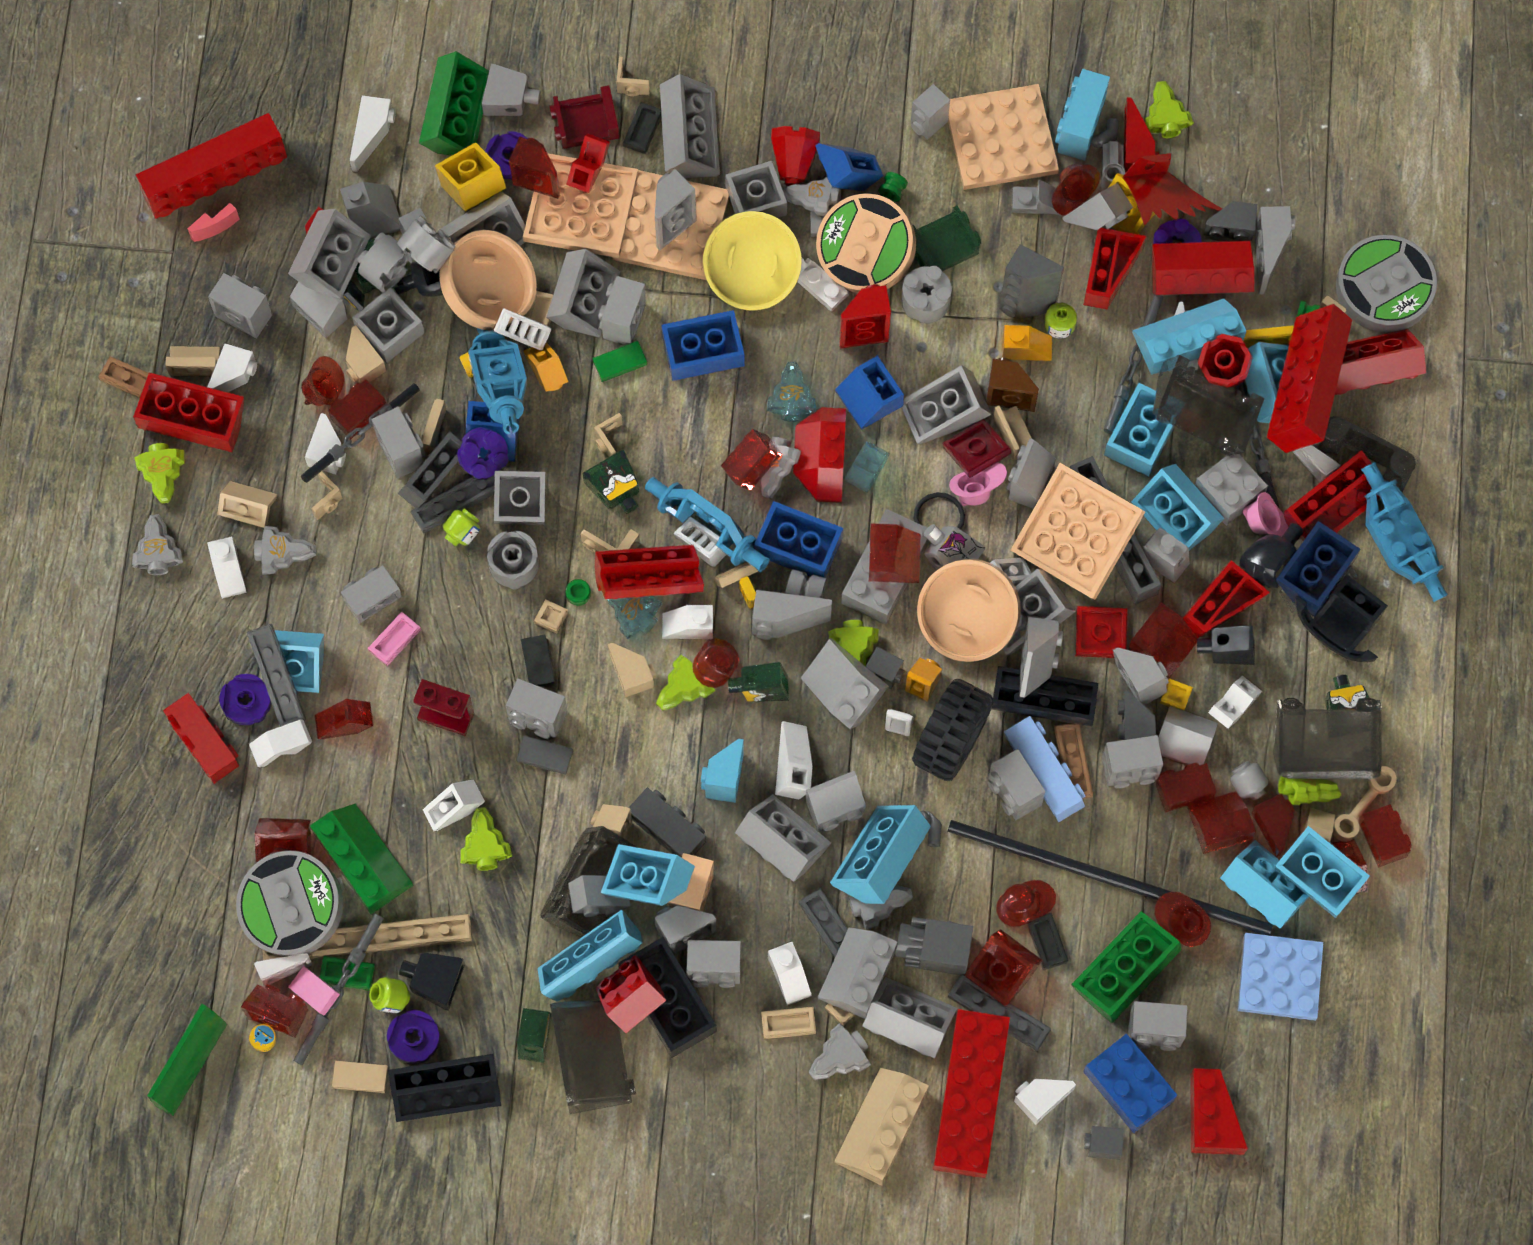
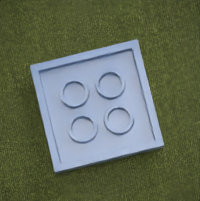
(1280, 976)

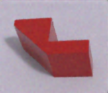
(589, 164)

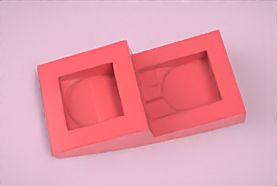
(208, 227)

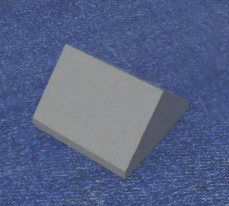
(1186, 736)

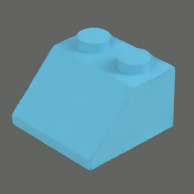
(303, 657)
(723, 773)

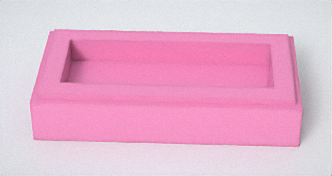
(394, 639)
(314, 990)

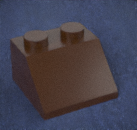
(1011, 386)

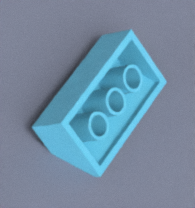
(1187, 333)
(881, 853)
(589, 956)

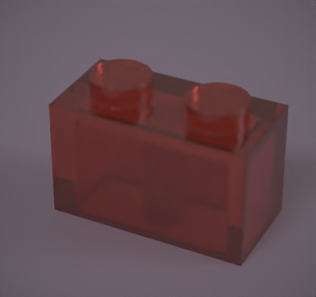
(356, 407)
(751, 459)
(1185, 786)
(1385, 835)

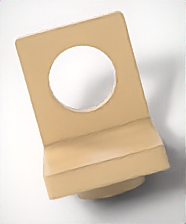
(630, 87)
(600, 431)
(330, 501)

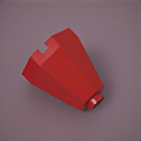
(794, 152)
(1225, 361)

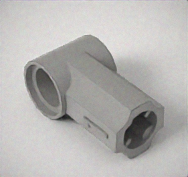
(1111, 162)

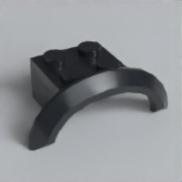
(1344, 619)

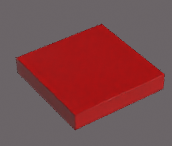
(1100, 631)

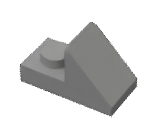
(1033, 199)

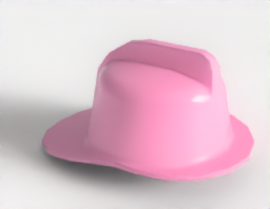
(977, 489)
(1265, 516)

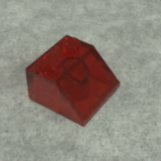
(533, 168)
(894, 554)
(1165, 638)
(1221, 822)
(280, 835)
(1003, 967)
(274, 1009)

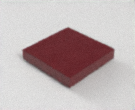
(976, 448)

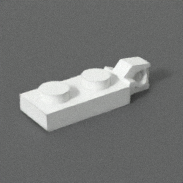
(820, 285)

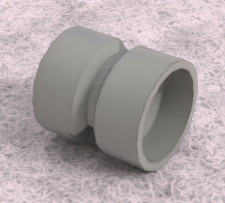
(801, 585)

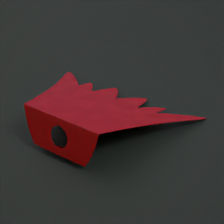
(1160, 190)

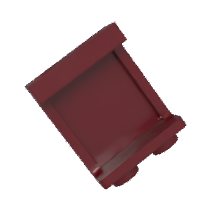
(585, 116)
(444, 707)

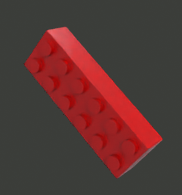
(212, 166)
(1309, 378)
(971, 1093)

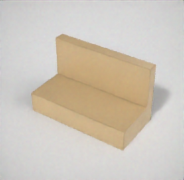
(192, 361)
(1011, 429)
(245, 504)

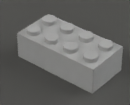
(878, 598)

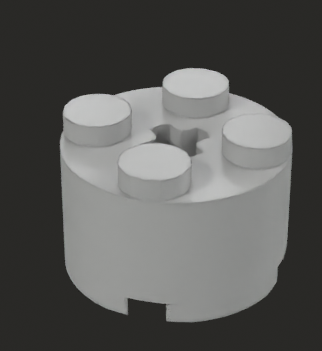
(426, 245)
(384, 262)
(917, 286)
(513, 545)

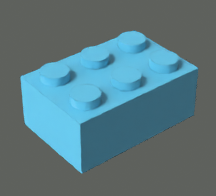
(1082, 114)
(1138, 435)

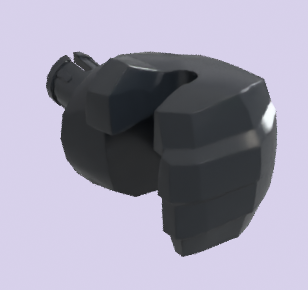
(424, 280)
(1269, 554)

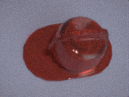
(1074, 187)
(323, 382)
(715, 663)
(1025, 902)
(1183, 918)

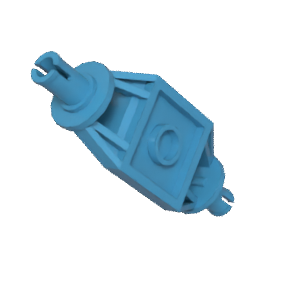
(499, 377)
(692, 502)
(1401, 533)

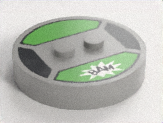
(1386, 283)
(289, 903)

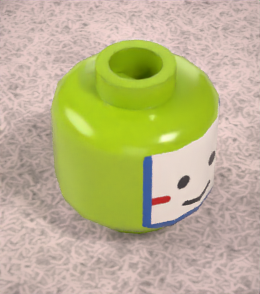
(1060, 320)
(461, 527)
(389, 995)

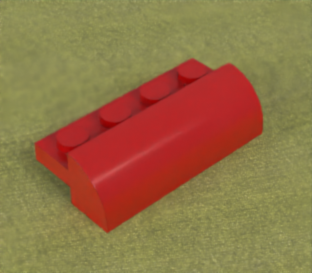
(1335, 499)
(648, 572)

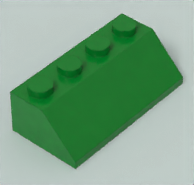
(454, 105)
(361, 856)

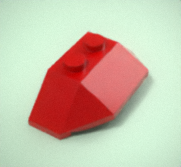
(822, 453)

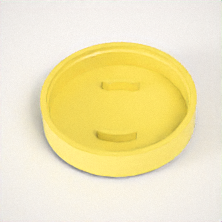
(752, 261)

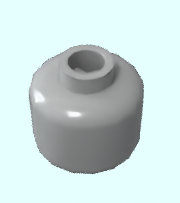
(1249, 780)

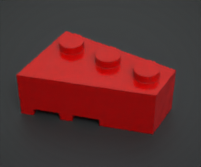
(1110, 265)
(1223, 599)
(201, 738)
(1213, 1115)

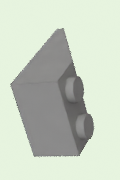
(1272, 233)
(945, 405)
(1038, 599)
(785, 614)
(1038, 653)
(843, 684)

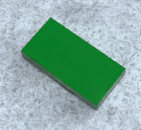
(619, 361)
(332, 972)

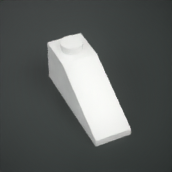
(371, 127)

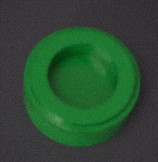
(578, 592)

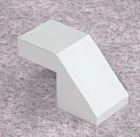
(1235, 702)
(280, 741)

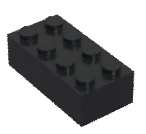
(683, 1016)

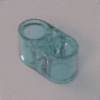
(867, 466)

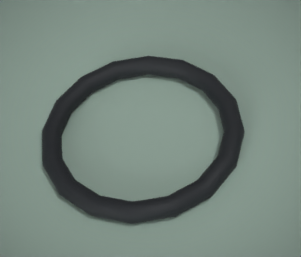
(940, 495)

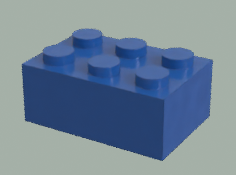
(703, 345)
(798, 540)
(1130, 1083)

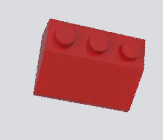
(866, 318)

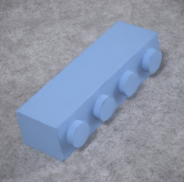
(1060, 793)

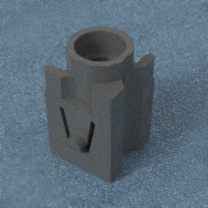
(935, 945)

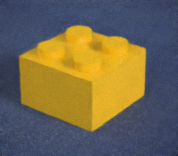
(470, 176)

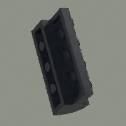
(1055, 699)
(444, 1087)

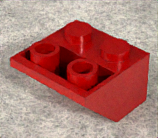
(630, 994)

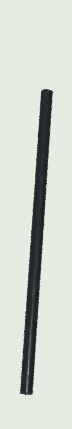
(1100, 874)

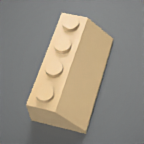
(882, 1125)

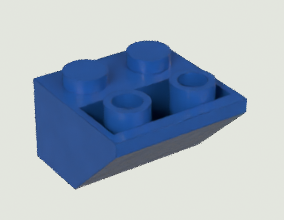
(849, 167)
(870, 393)
(479, 416)

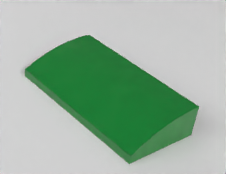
(1127, 966)
(187, 1060)

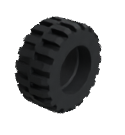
(952, 729)

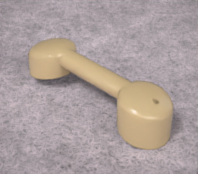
(1346, 825)

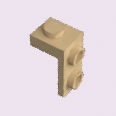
(593, 543)

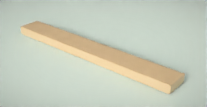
(396, 936)

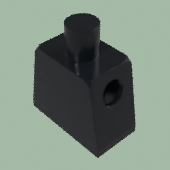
(1229, 645)
(434, 977)

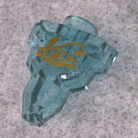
(791, 395)
(635, 614)

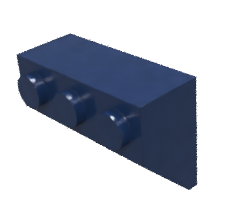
(1317, 567)

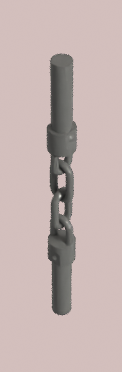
(1123, 391)
(356, 957)

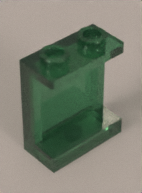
(946, 241)

